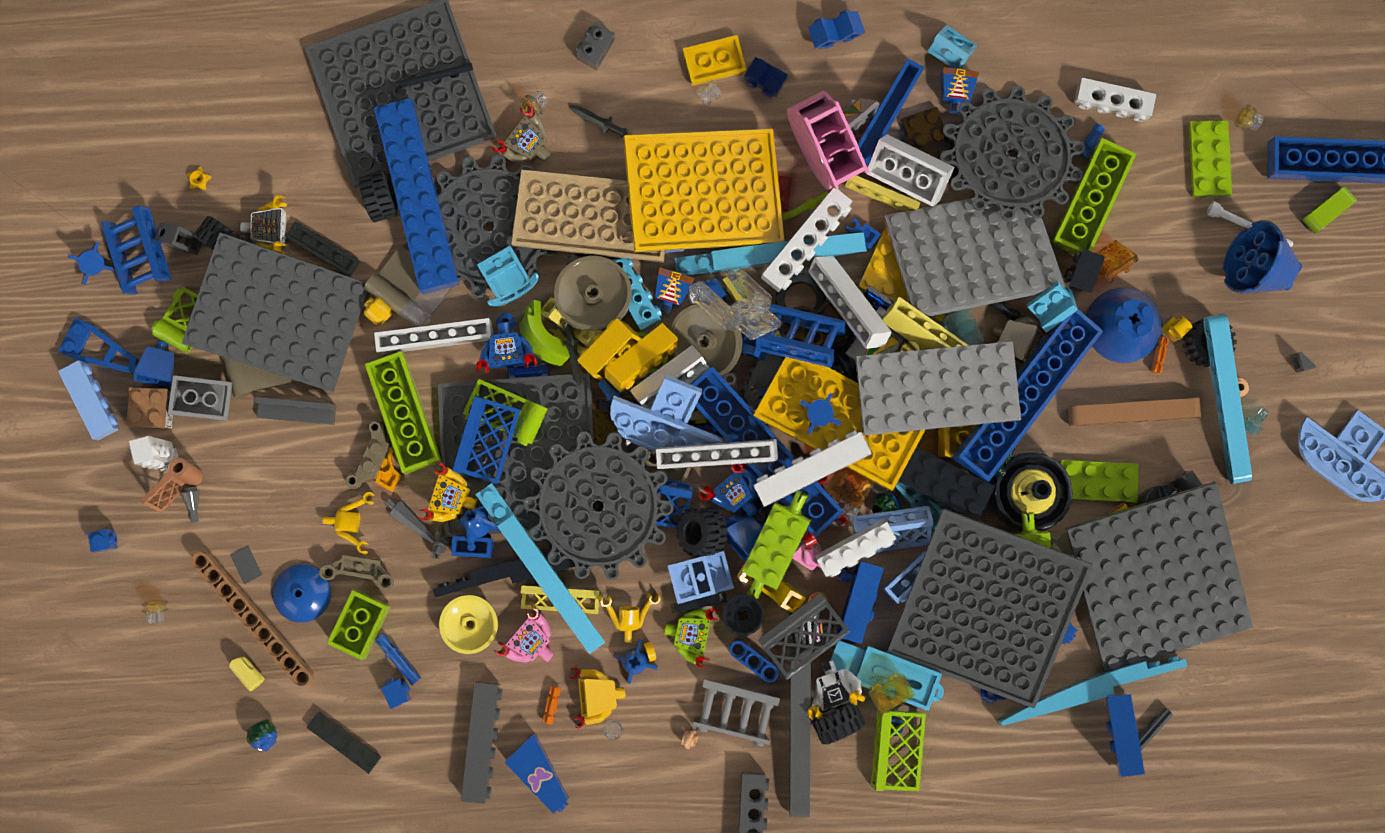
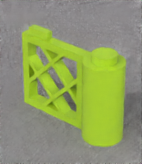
(170, 330)

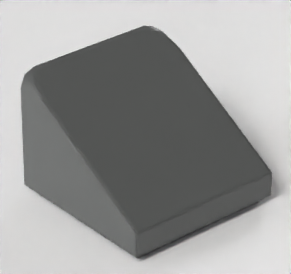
(1302, 362)

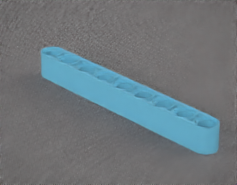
(1227, 398)

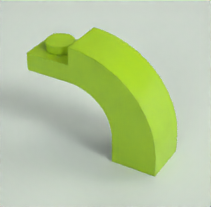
(543, 343)

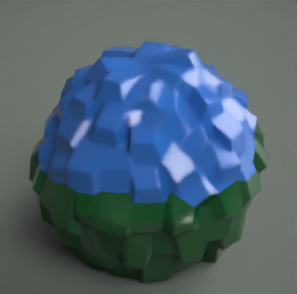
(885, 503)
(262, 735)

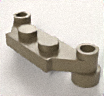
(372, 458)
(358, 568)

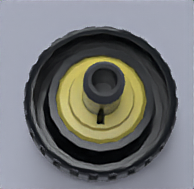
(1031, 486)

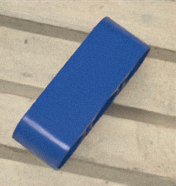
(758, 669)

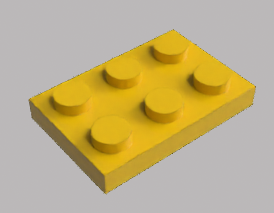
(714, 60)

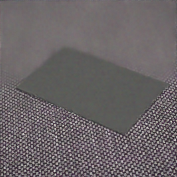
(246, 564)

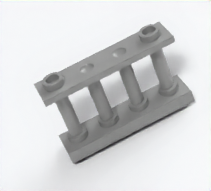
(730, 693)

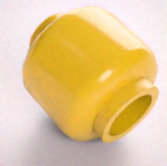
(377, 311)

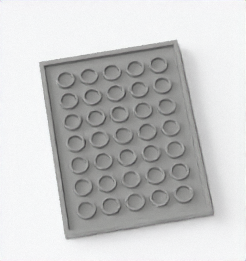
(970, 257)

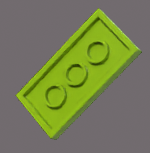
(1210, 158)
(1102, 480)

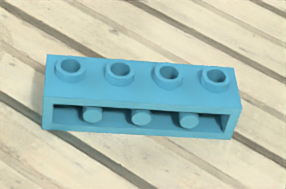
(640, 308)

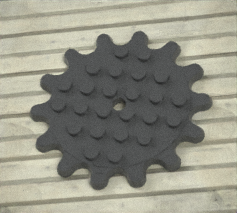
(1020, 126)
(469, 203)
(568, 509)

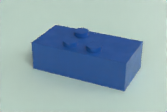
(860, 601)
(1124, 735)

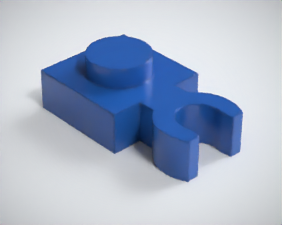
(870, 234)

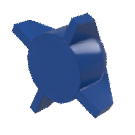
(90, 262)
(820, 413)
(477, 523)
(635, 661)

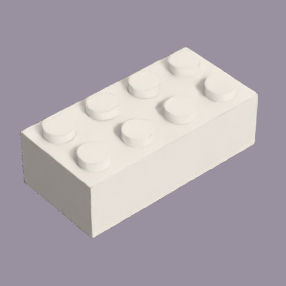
(909, 170)

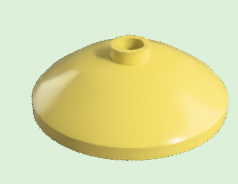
(454, 624)

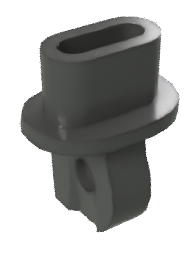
(439, 543)

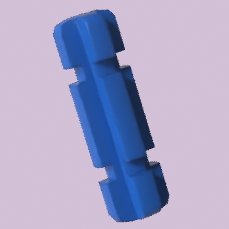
(1092, 139)

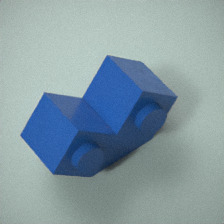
(844, 27)

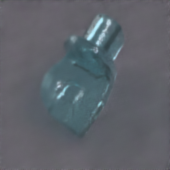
(1253, 425)

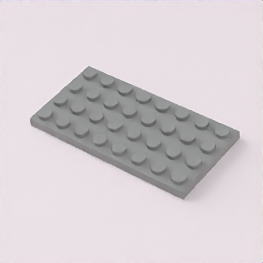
(938, 388)

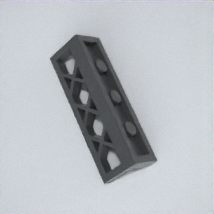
(295, 411)

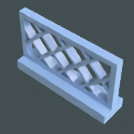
(902, 520)

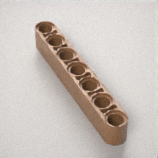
(1134, 412)

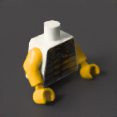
(268, 225)

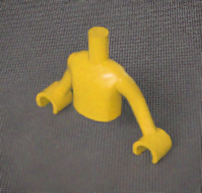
(349, 521)
(629, 616)

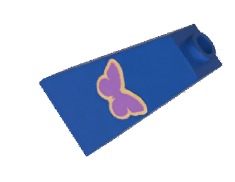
(538, 774)

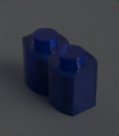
(766, 77)

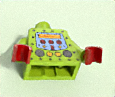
(692, 634)

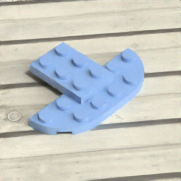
(666, 419)
(1346, 458)

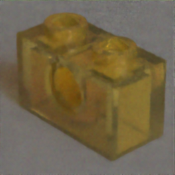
(902, 693)

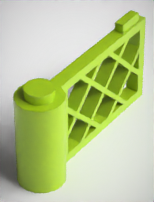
(529, 417)

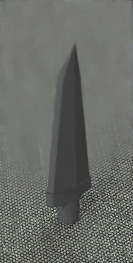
(406, 516)

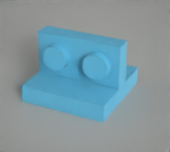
(952, 47)
(1053, 306)

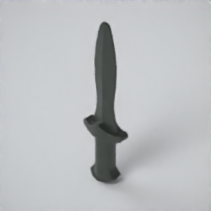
(605, 124)
(572, 344)

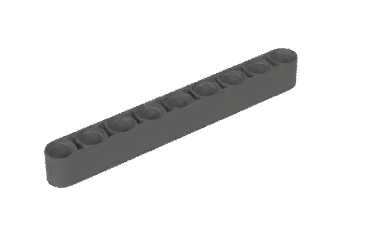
(799, 737)

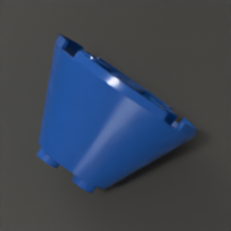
(1260, 260)
(1128, 324)

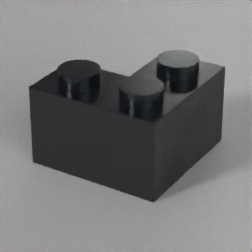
(1085, 270)

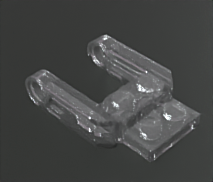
(748, 315)

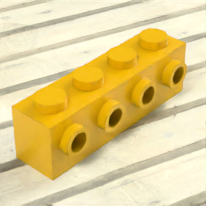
(641, 358)

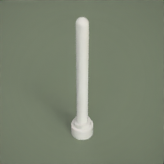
(1216, 210)

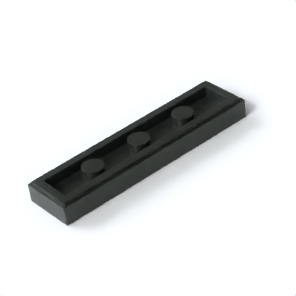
(322, 249)
(344, 742)

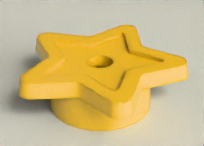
(198, 174)

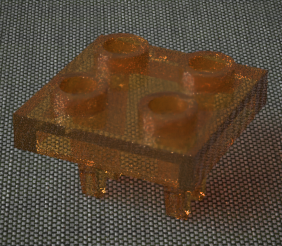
(1116, 260)
(849, 486)

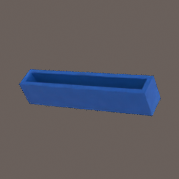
(889, 108)

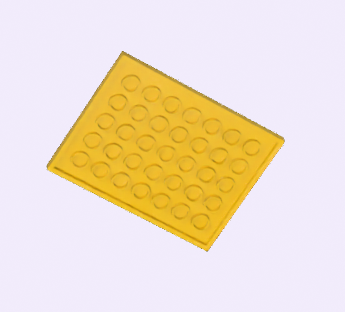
(703, 189)

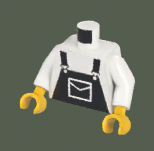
(834, 690)

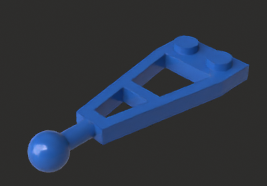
(77, 338)

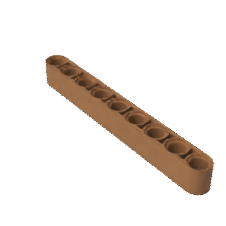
(243, 615)

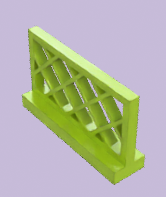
(882, 752)

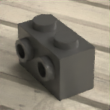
(595, 46)

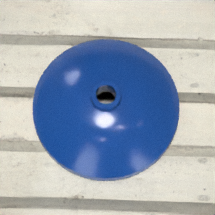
(314, 597)

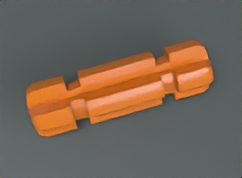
(1160, 354)
(551, 705)

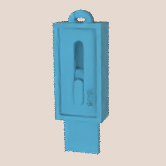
(875, 666)

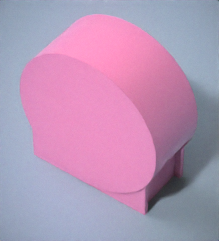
(826, 140)

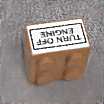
(149, 408)

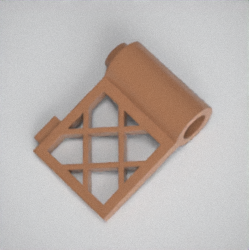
(180, 475)

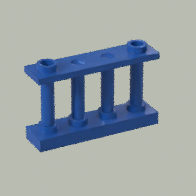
(153, 250)
(805, 350)

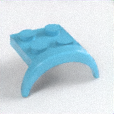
(506, 277)

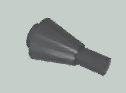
(191, 500)

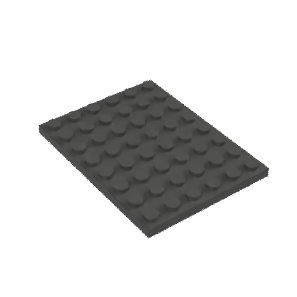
(275, 313)

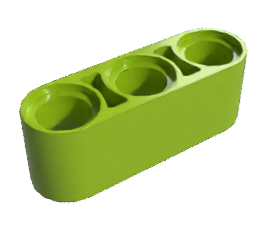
(1329, 209)

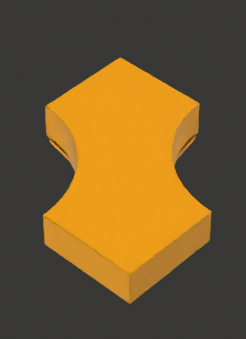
(388, 475)

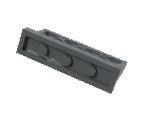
(797, 621)

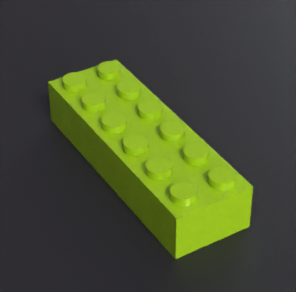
(1093, 197)
(403, 412)

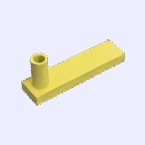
(882, 194)

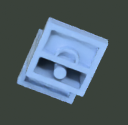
(700, 577)

